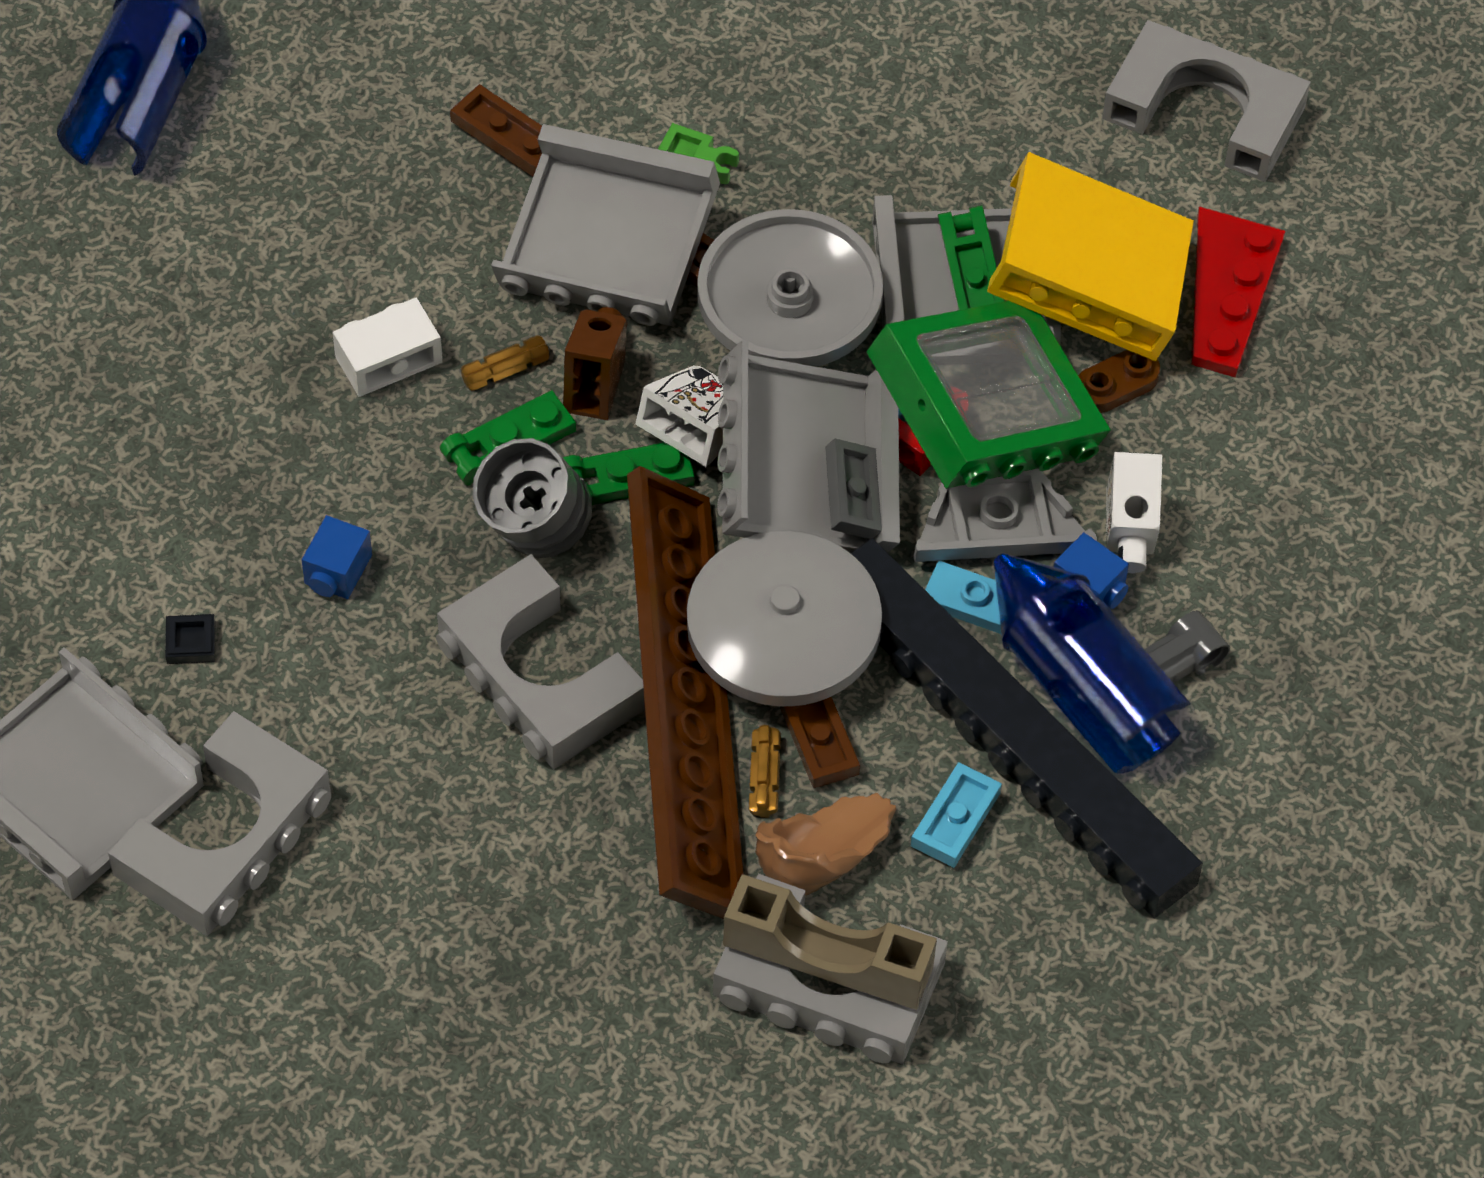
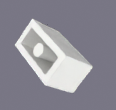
(387, 346)

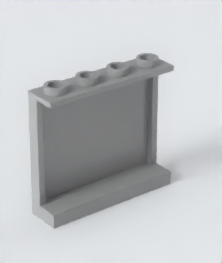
(609, 225)
(916, 262)
(775, 441)
(82, 773)

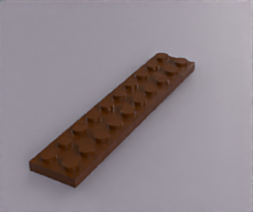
(683, 705)

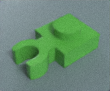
(700, 145)

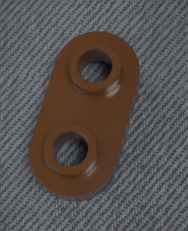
(1120, 379)

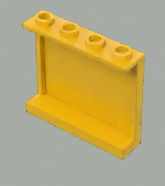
(1093, 257)

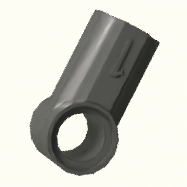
(1189, 647)

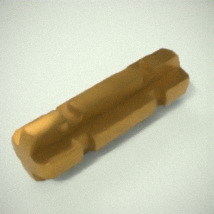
(505, 362)
(764, 771)

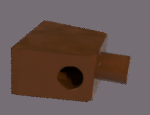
(601, 340)

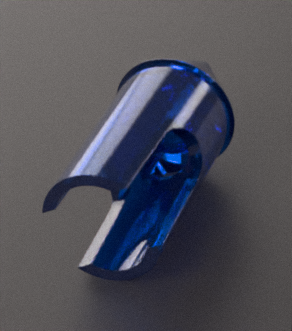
(136, 63)
(1086, 661)

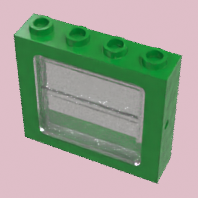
(988, 393)

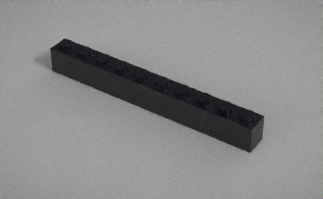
(1028, 742)

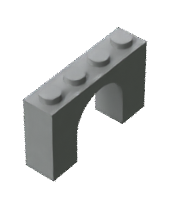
(1172, 60)
(553, 718)
(207, 884)
(856, 1018)

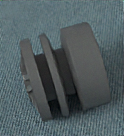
(516, 481)

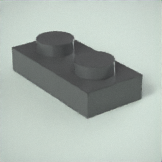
(853, 489)

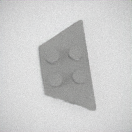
(997, 518)

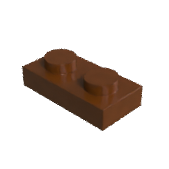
(821, 742)

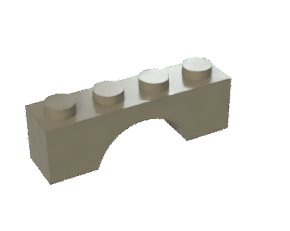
(777, 928)

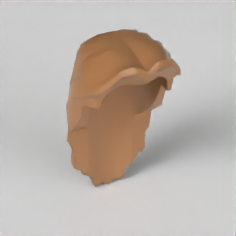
(823, 846)

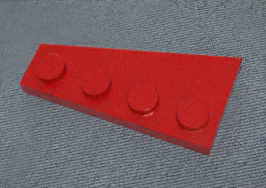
(1229, 287)

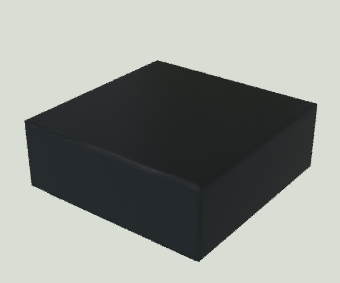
(190, 639)

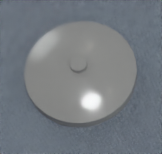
(790, 287)
(784, 618)

